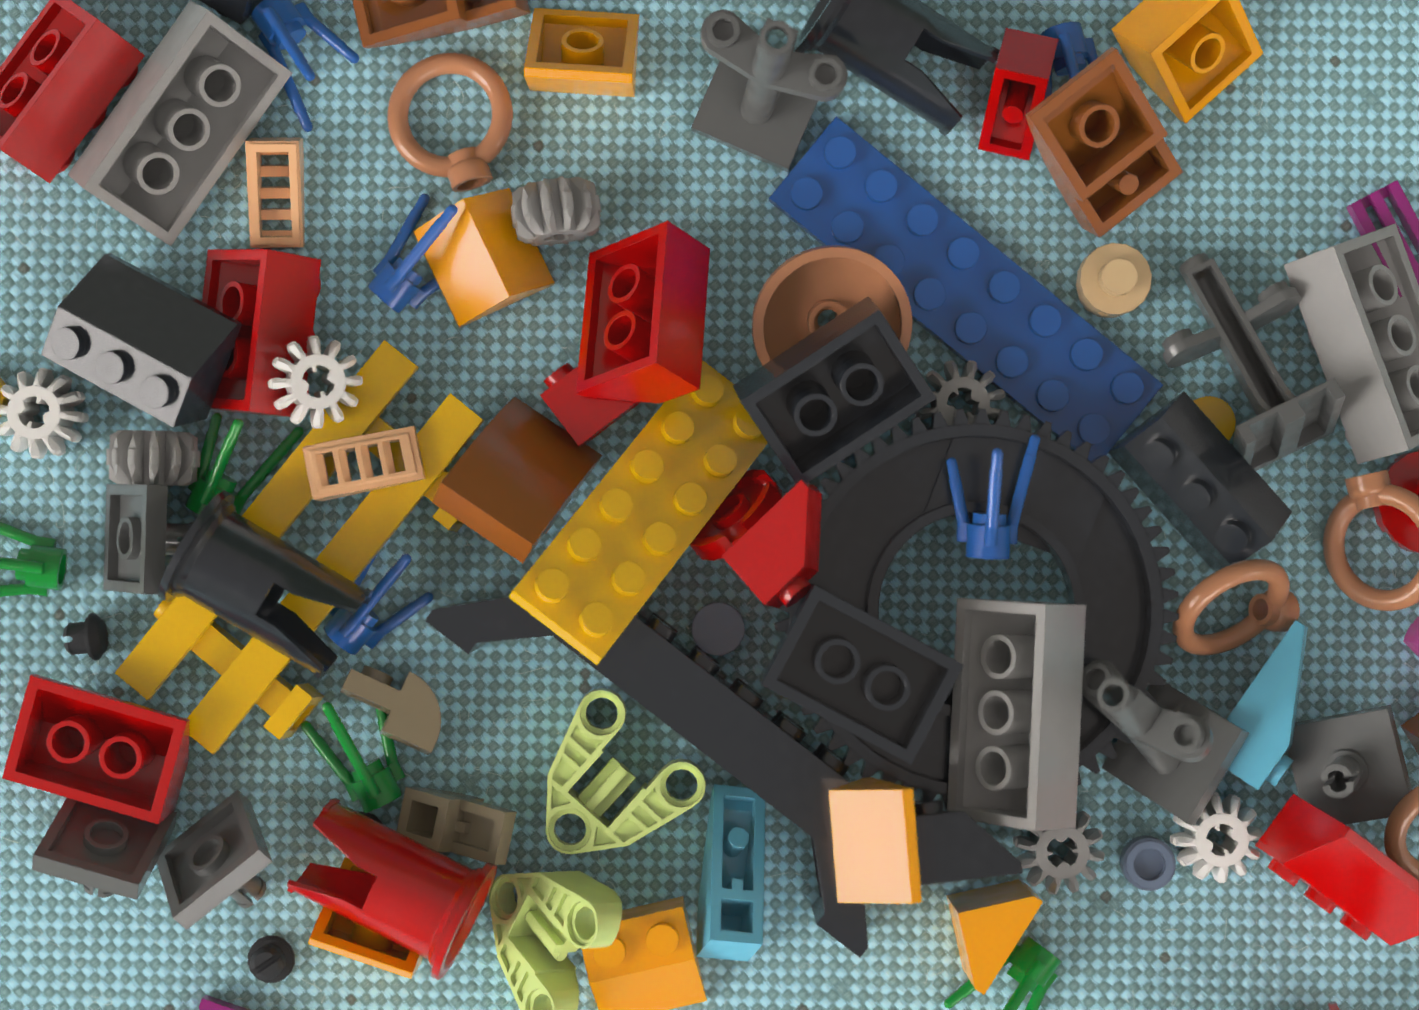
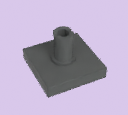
(138, 537)
(1350, 764)
(102, 849)
(215, 861)

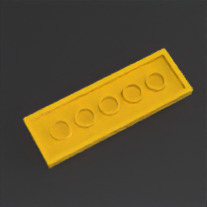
(642, 517)

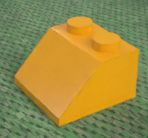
(1188, 49)
(648, 962)

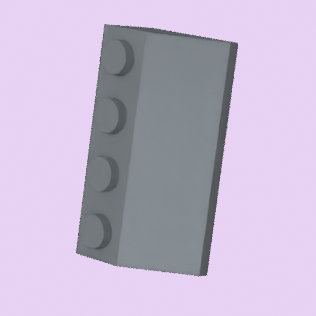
(180, 123)
(1366, 337)
(1017, 713)

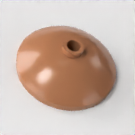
(820, 281)

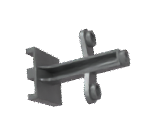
(762, 93)
(1282, 419)
(1175, 745)

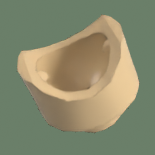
(1113, 280)

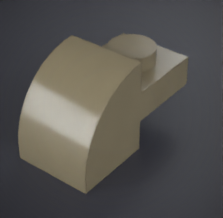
(411, 711)
(457, 824)

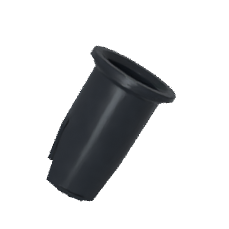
(877, 38)
(243, 574)

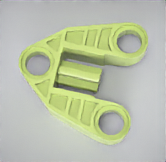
(642, 813)
(550, 918)

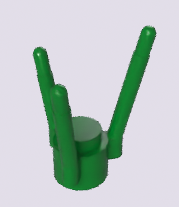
(213, 481)
(40, 567)
(370, 781)
(1031, 967)

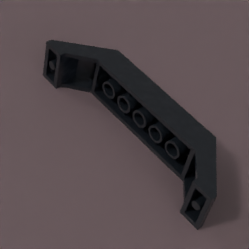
(712, 716)

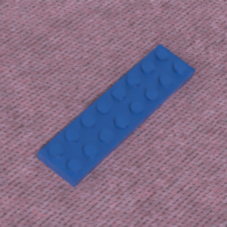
(968, 290)

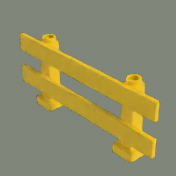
(253, 670)

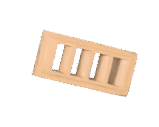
(295, 192)
(317, 471)

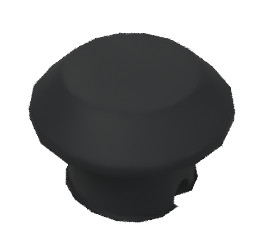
(87, 637)
(271, 959)

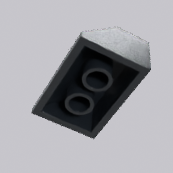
(143, 341)
(1201, 483)
(957, 847)

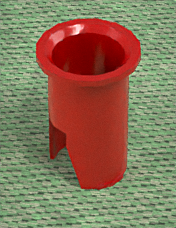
(416, 894)

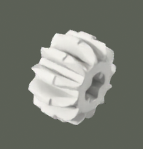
(332, 376)
(57, 421)
(1238, 833)

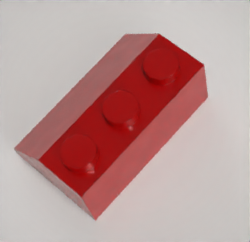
(60, 86)
(277, 304)
(644, 317)
(99, 750)
(1342, 872)

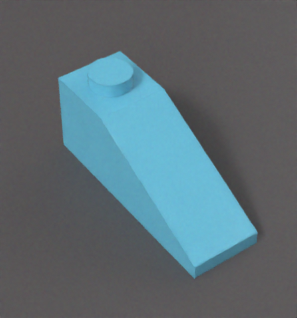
(1270, 713)
(732, 876)

